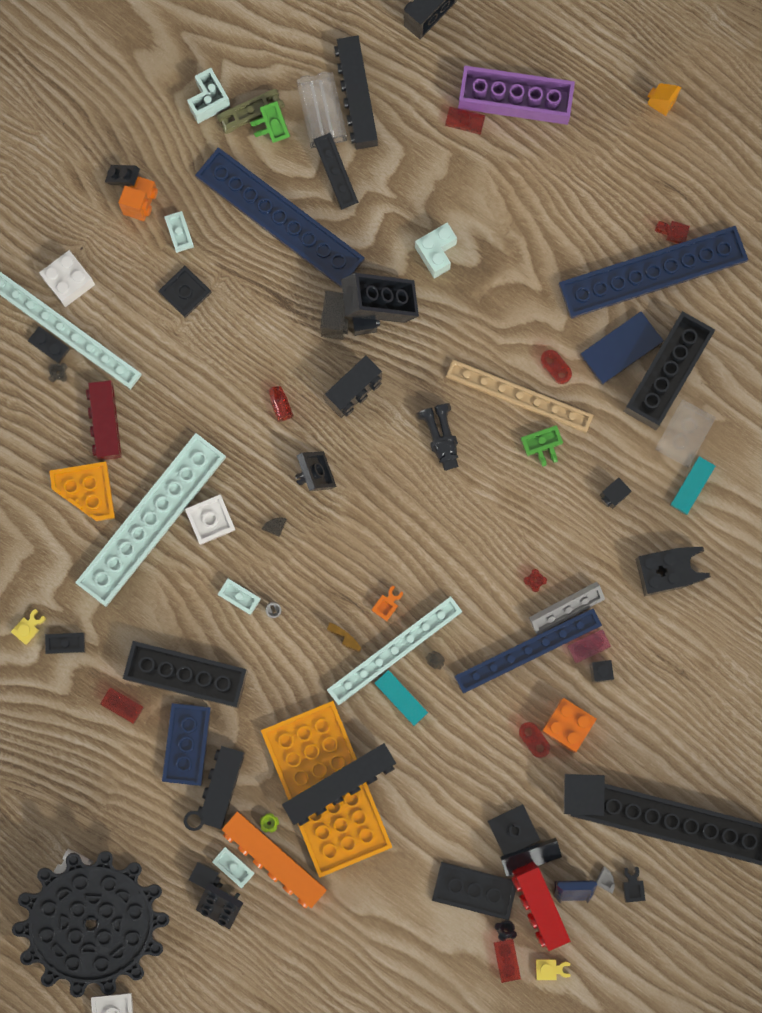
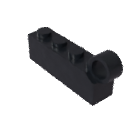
(220, 790)

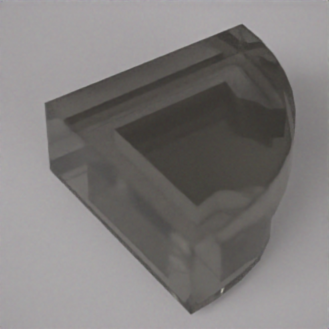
(275, 526)

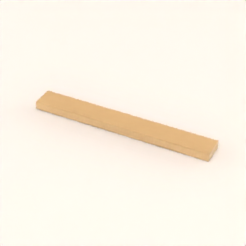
(519, 396)

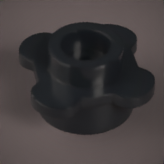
(505, 925)

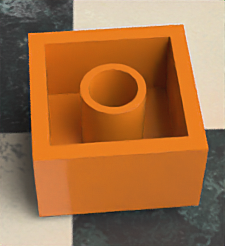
(568, 725)

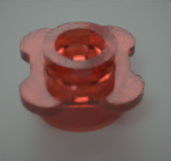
(530, 580)

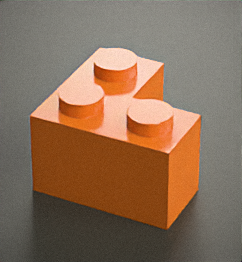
(137, 199)

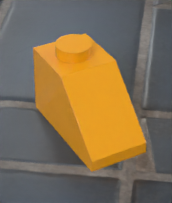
(663, 97)

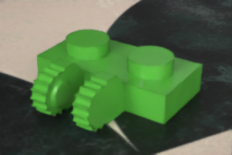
(274, 121)
(542, 441)

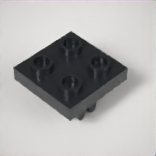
(219, 905)

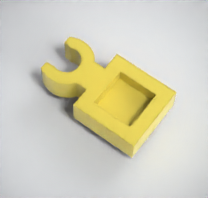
(26, 629)
(547, 969)

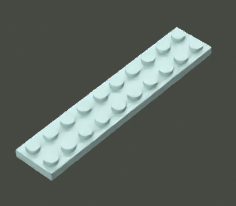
(150, 520)

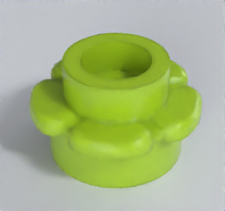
(274, 822)

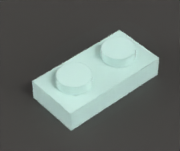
(179, 231)
(239, 596)
(233, 867)

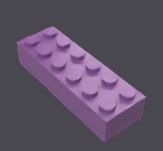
(516, 95)

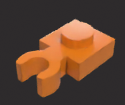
(385, 605)

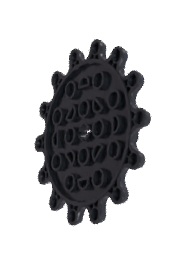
(85, 953)

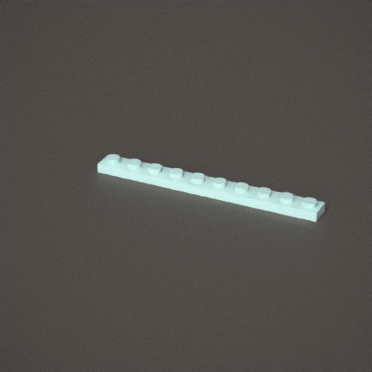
(68, 332)

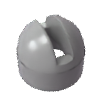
(269, 611)

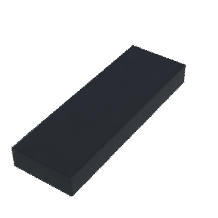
(538, 853)

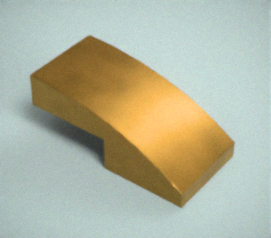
(348, 641)

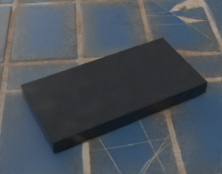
(474, 891)

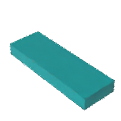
(692, 485)
(401, 698)

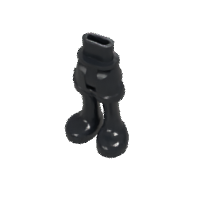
(443, 446)

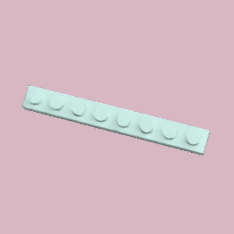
(394, 650)

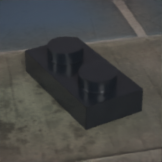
(122, 175)
(48, 345)
(65, 643)

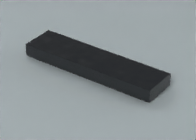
(335, 171)

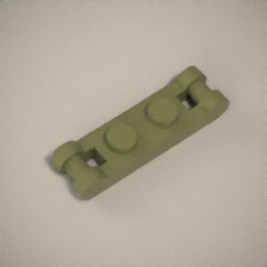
(247, 111)

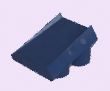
(574, 890)

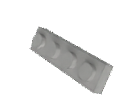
(567, 608)

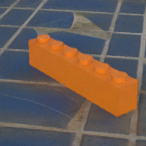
(274, 859)

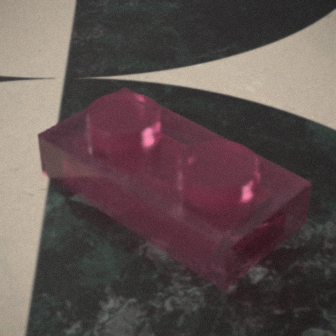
(589, 646)

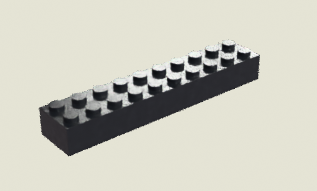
(680, 824)

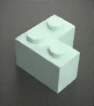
(211, 99)
(432, 248)

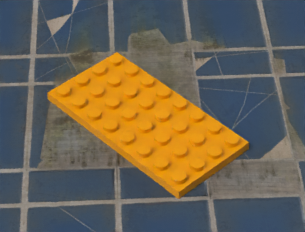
(307, 752)

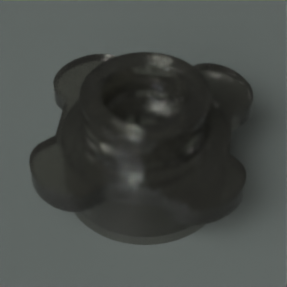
(53, 368)
(435, 660)

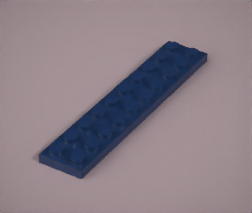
(279, 217)
(653, 272)

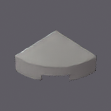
(605, 880)

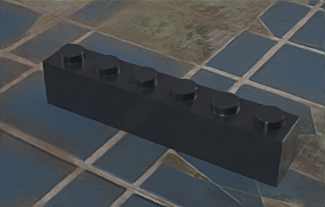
(357, 92)
(339, 784)

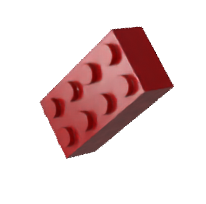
(541, 906)

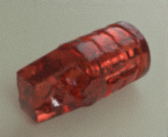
(280, 404)

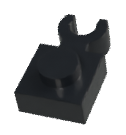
(633, 889)

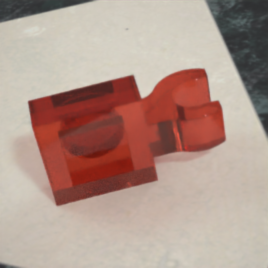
(675, 232)

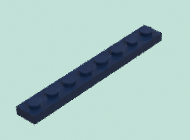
(528, 651)

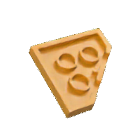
(86, 489)

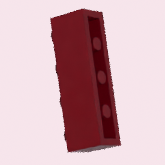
(104, 420)

